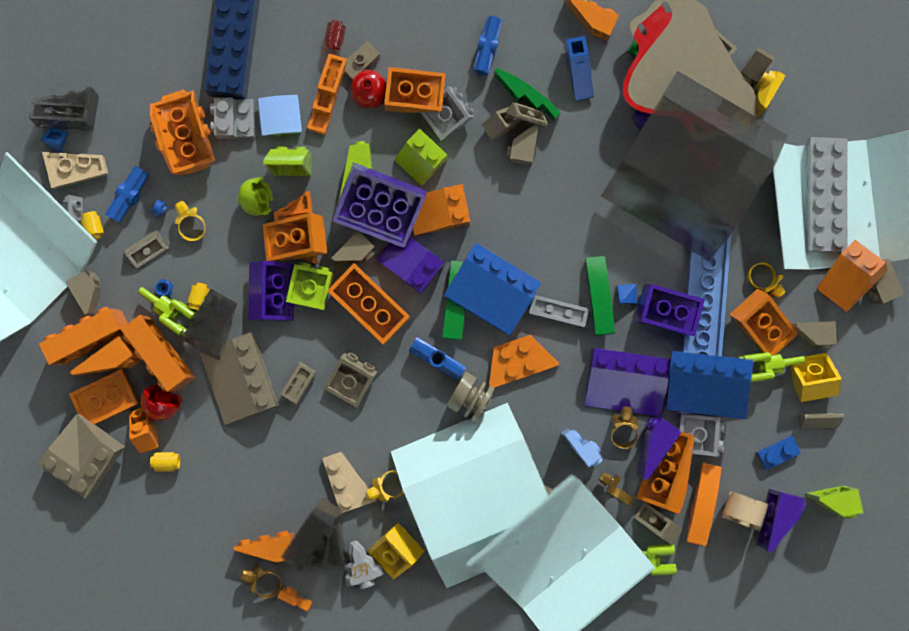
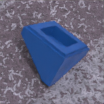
(55, 139)
(627, 294)

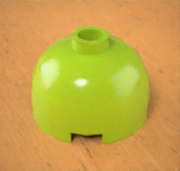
(255, 197)

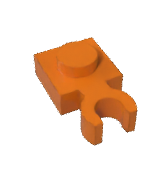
(292, 597)

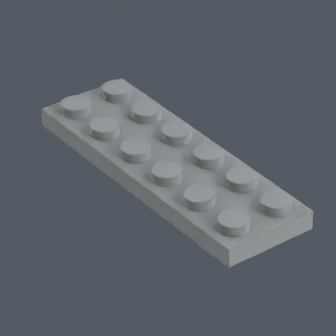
(826, 194)

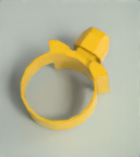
(181, 209)
(776, 290)
(377, 491)

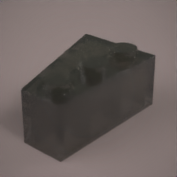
(210, 324)

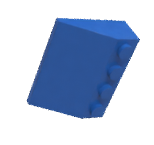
(492, 289)
(709, 384)

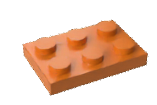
(105, 397)

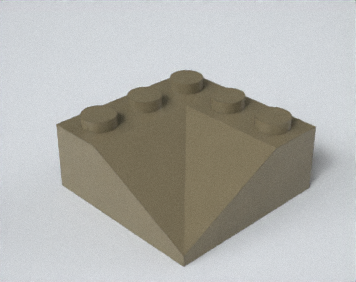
(81, 456)

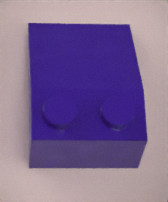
(411, 264)
(669, 309)
(655, 444)
(780, 517)

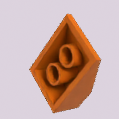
(414, 90)
(442, 211)
(295, 238)
(852, 275)
(763, 322)
(113, 356)

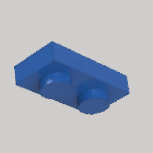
(778, 452)

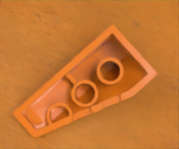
(669, 480)

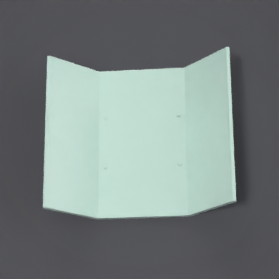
(874, 201)
(37, 248)
(468, 488)
(565, 560)

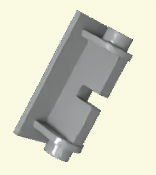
(74, 206)

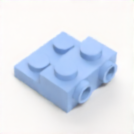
(586, 450)

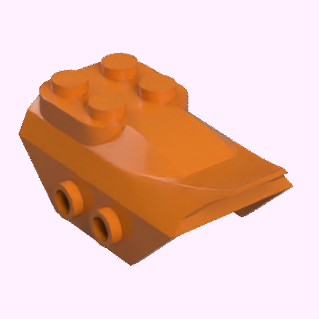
(181, 133)

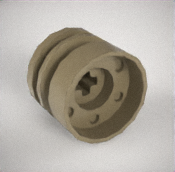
(470, 397)

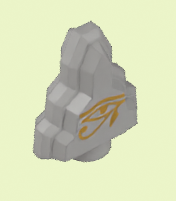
(362, 567)

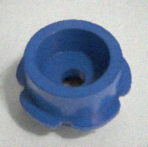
(159, 208)
(159, 288)

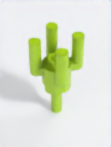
(168, 310)
(769, 364)
(653, 553)

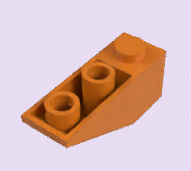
(594, 18)
(266, 547)

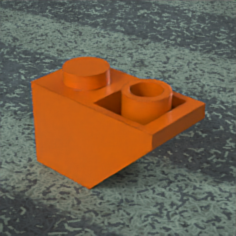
(142, 431)

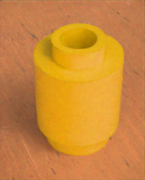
(92, 224)
(197, 295)
(165, 462)

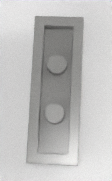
(559, 311)

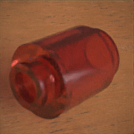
(335, 34)

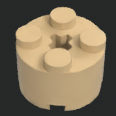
(745, 510)

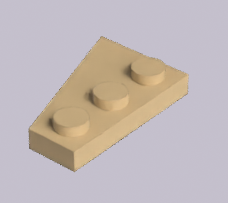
(70, 169)
(346, 483)

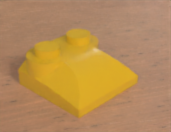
(766, 89)

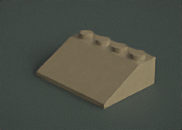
(240, 379)

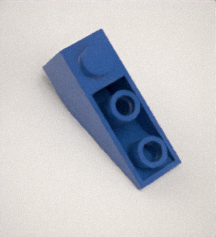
(579, 67)

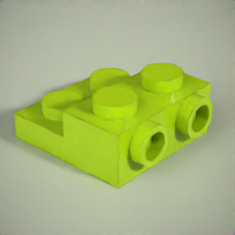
(309, 286)

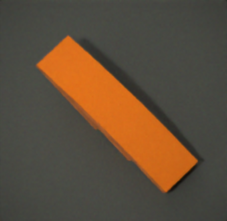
(327, 94)
(704, 504)

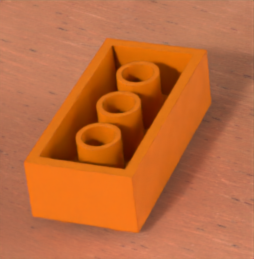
(369, 304)
(83, 337)
(157, 353)

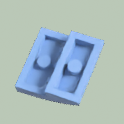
(279, 115)

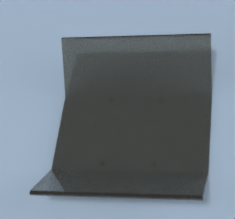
(695, 166)

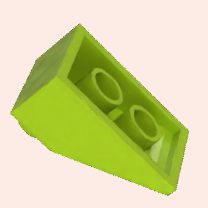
(288, 161)

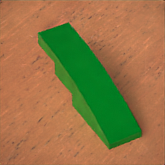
(521, 90)
(600, 296)
(454, 313)

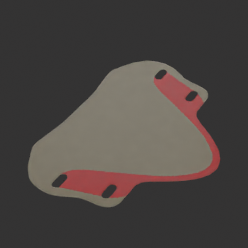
(681, 43)

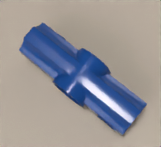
(487, 45)
(127, 194)
(426, 351)

